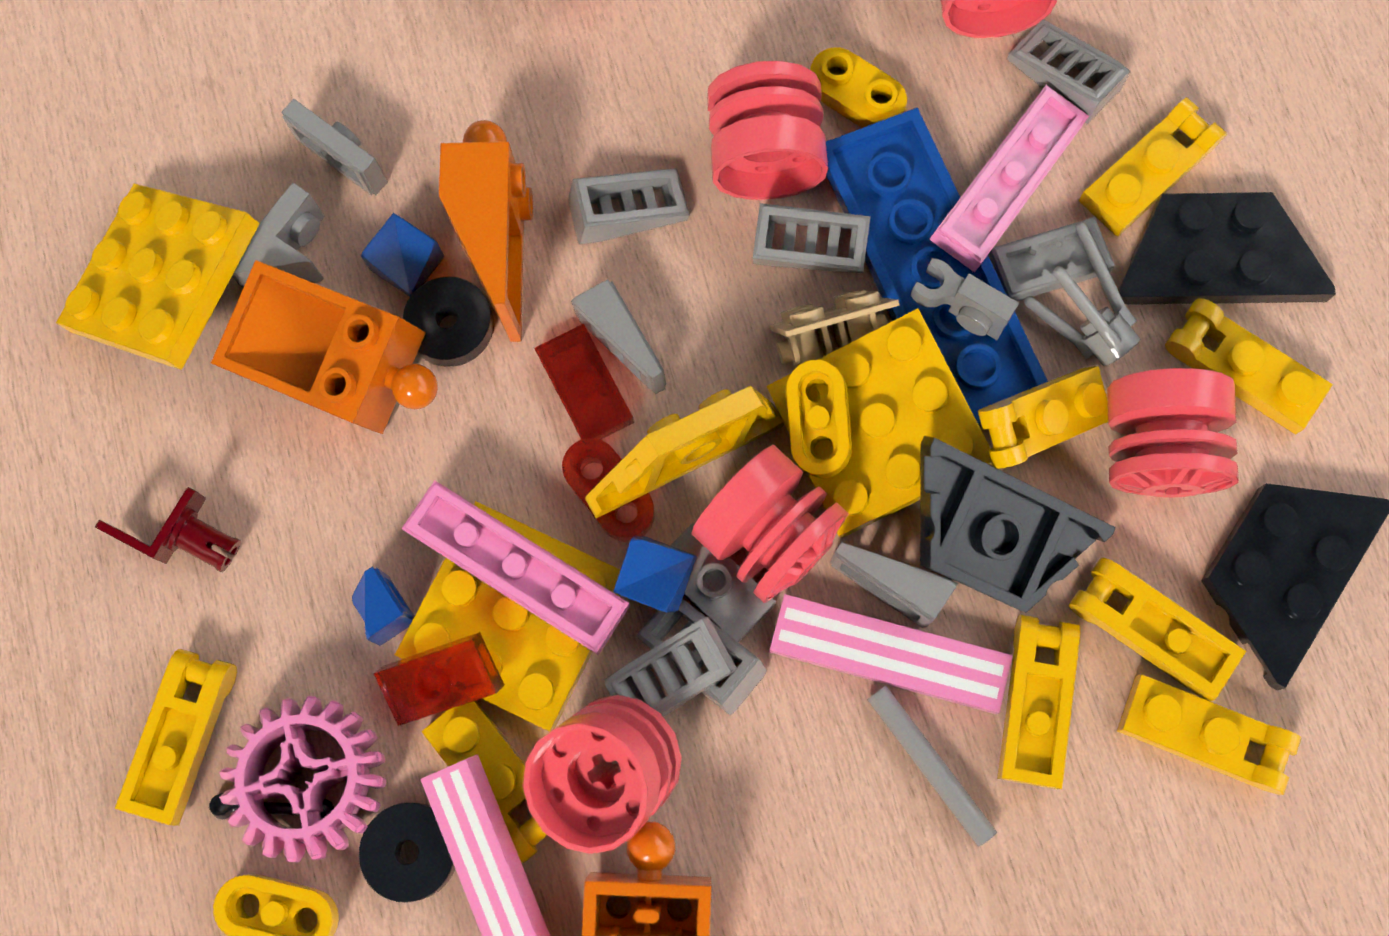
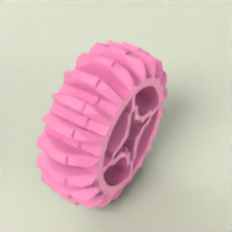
(253, 787)

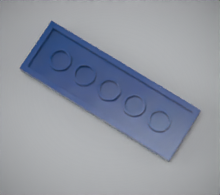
(907, 191)

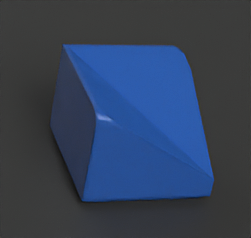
(402, 255)
(655, 574)
(381, 606)

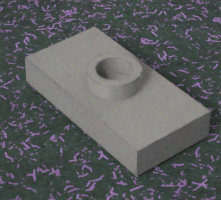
(335, 146)
(1029, 263)
(719, 592)

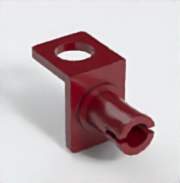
(182, 532)

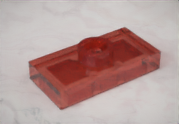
(584, 384)
(439, 679)

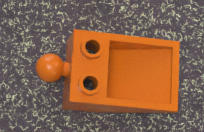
(488, 208)
(324, 349)
(648, 893)

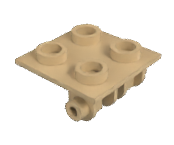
(853, 308)

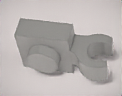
(974, 302)

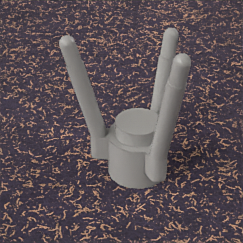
(1106, 333)

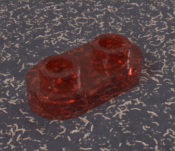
(598, 451)

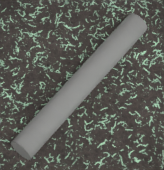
(932, 766)

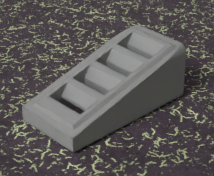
(1092, 63)
(793, 216)
(611, 225)
(614, 326)
(902, 586)
(639, 682)
(738, 684)

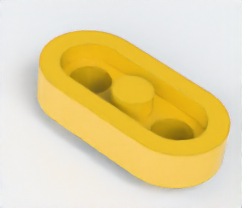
(853, 91)
(819, 420)
(278, 911)

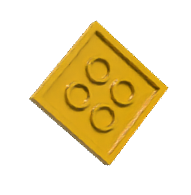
(158, 274)
(895, 398)
(531, 656)

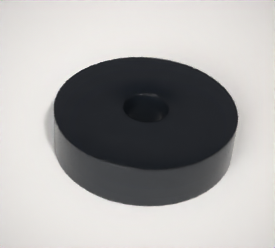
(450, 297)
(382, 860)

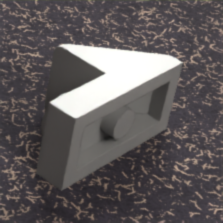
(281, 233)

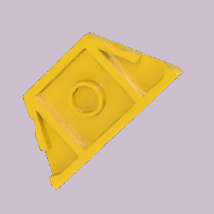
(684, 444)

